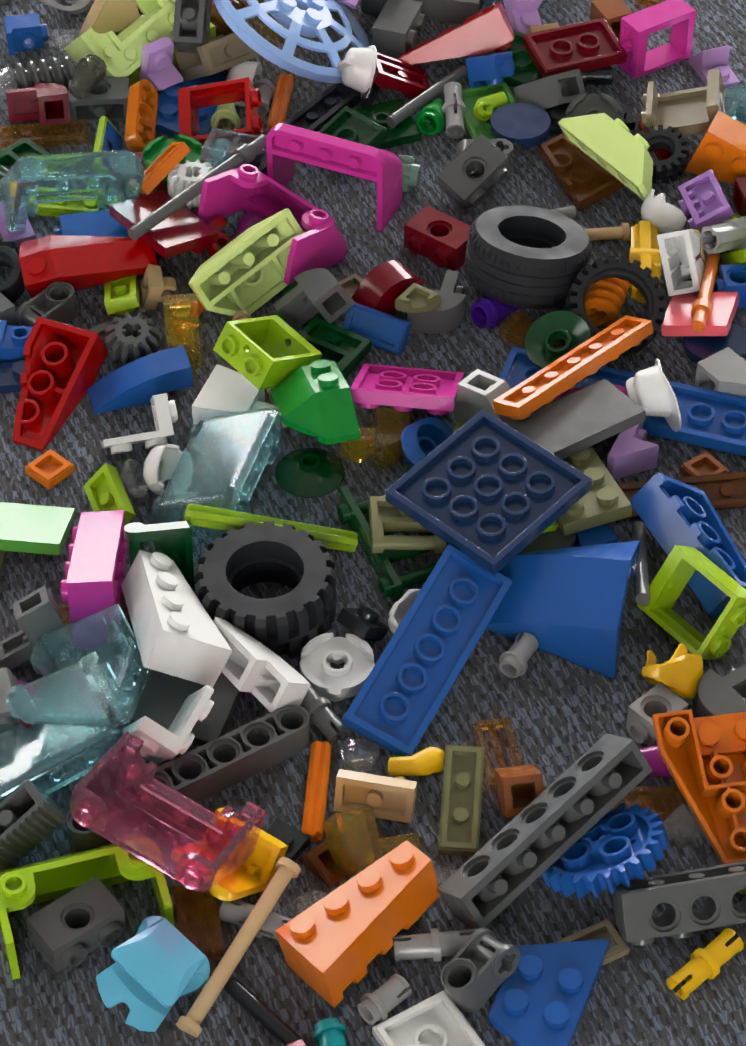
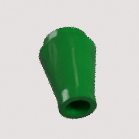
(431, 118)

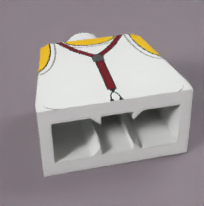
(682, 260)

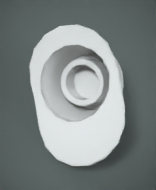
(359, 68)
(655, 395)

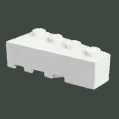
(171, 623)

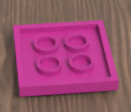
(406, 388)

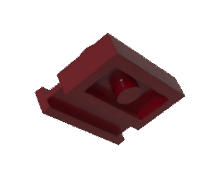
(400, 76)

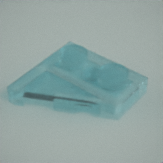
(222, 143)

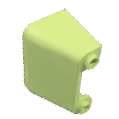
(124, 51)

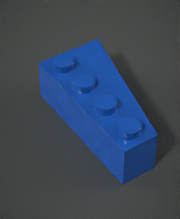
(686, 518)

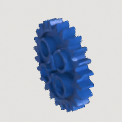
(610, 853)

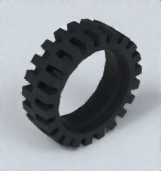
(625, 271)

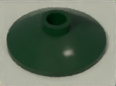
(552, 330)
(310, 472)

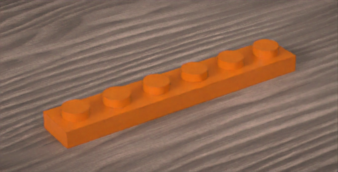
(572, 367)

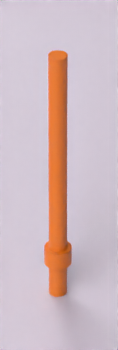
(702, 307)

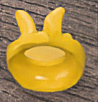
(678, 674)

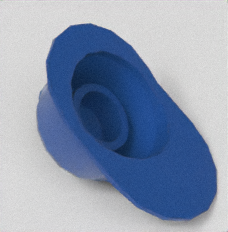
(422, 438)

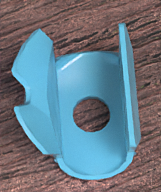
(152, 973)

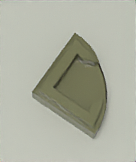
(417, 299)

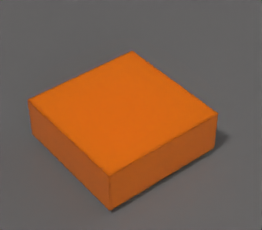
(49, 469)

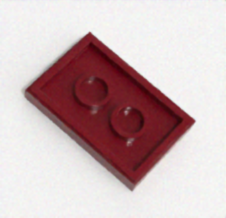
(573, 47)
(174, 235)

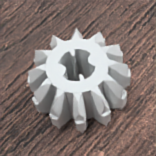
(185, 175)

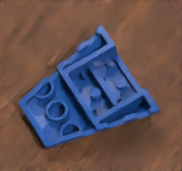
(570, 601)

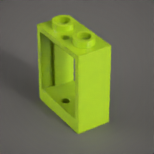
(261, 349)
(669, 585)

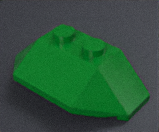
(318, 403)

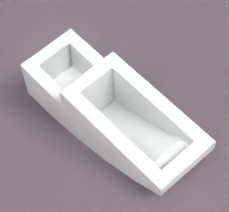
(260, 670)

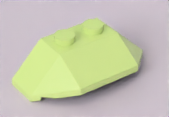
(613, 149)
(247, 268)

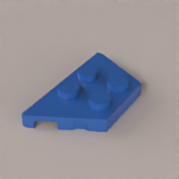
(168, 110)
(548, 992)

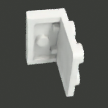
(163, 414)
(166, 744)

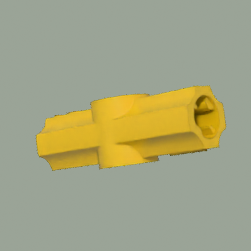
(646, 250)

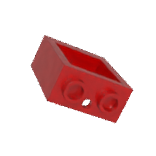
(214, 94)

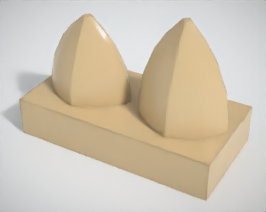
(388, 796)

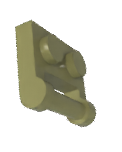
(387, 518)

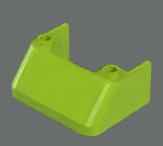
(59, 875)

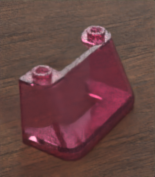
(160, 824)

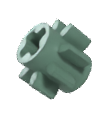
(411, 172)

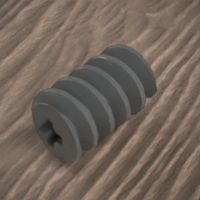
(43, 74)

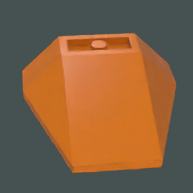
(710, 771)

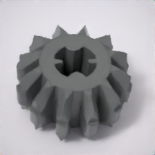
(131, 338)

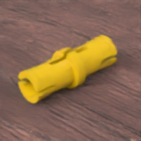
(705, 963)

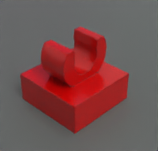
(218, 224)

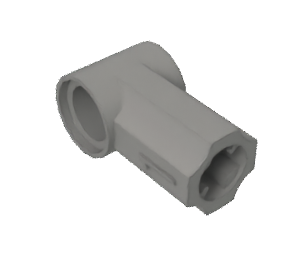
(725, 236)

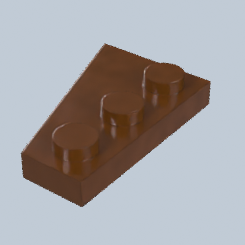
(577, 173)

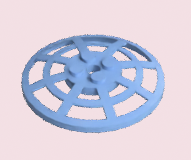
(302, 18)

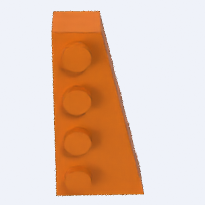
(358, 921)

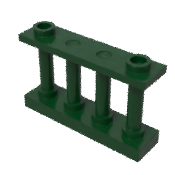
(388, 581)

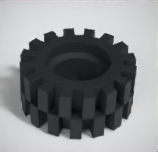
(675, 145)

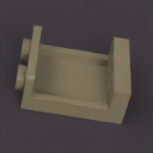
(217, 55)
(687, 109)

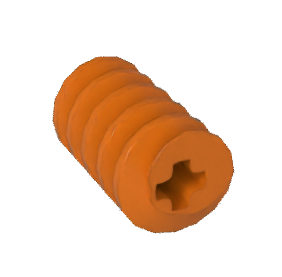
(605, 301)

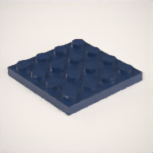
(488, 491)

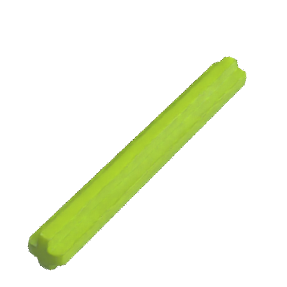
(226, 519)

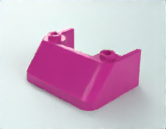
(291, 143)
(254, 191)

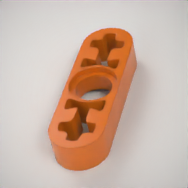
(141, 103)

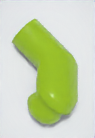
(485, 105)

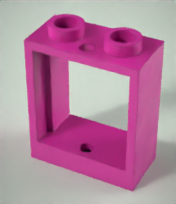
(637, 27)

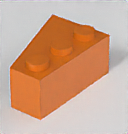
(721, 150)

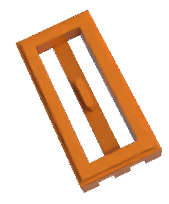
(163, 166)

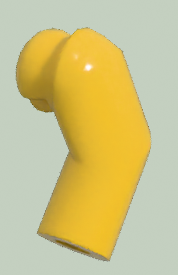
(419, 764)

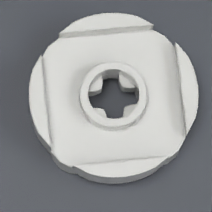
(342, 682)

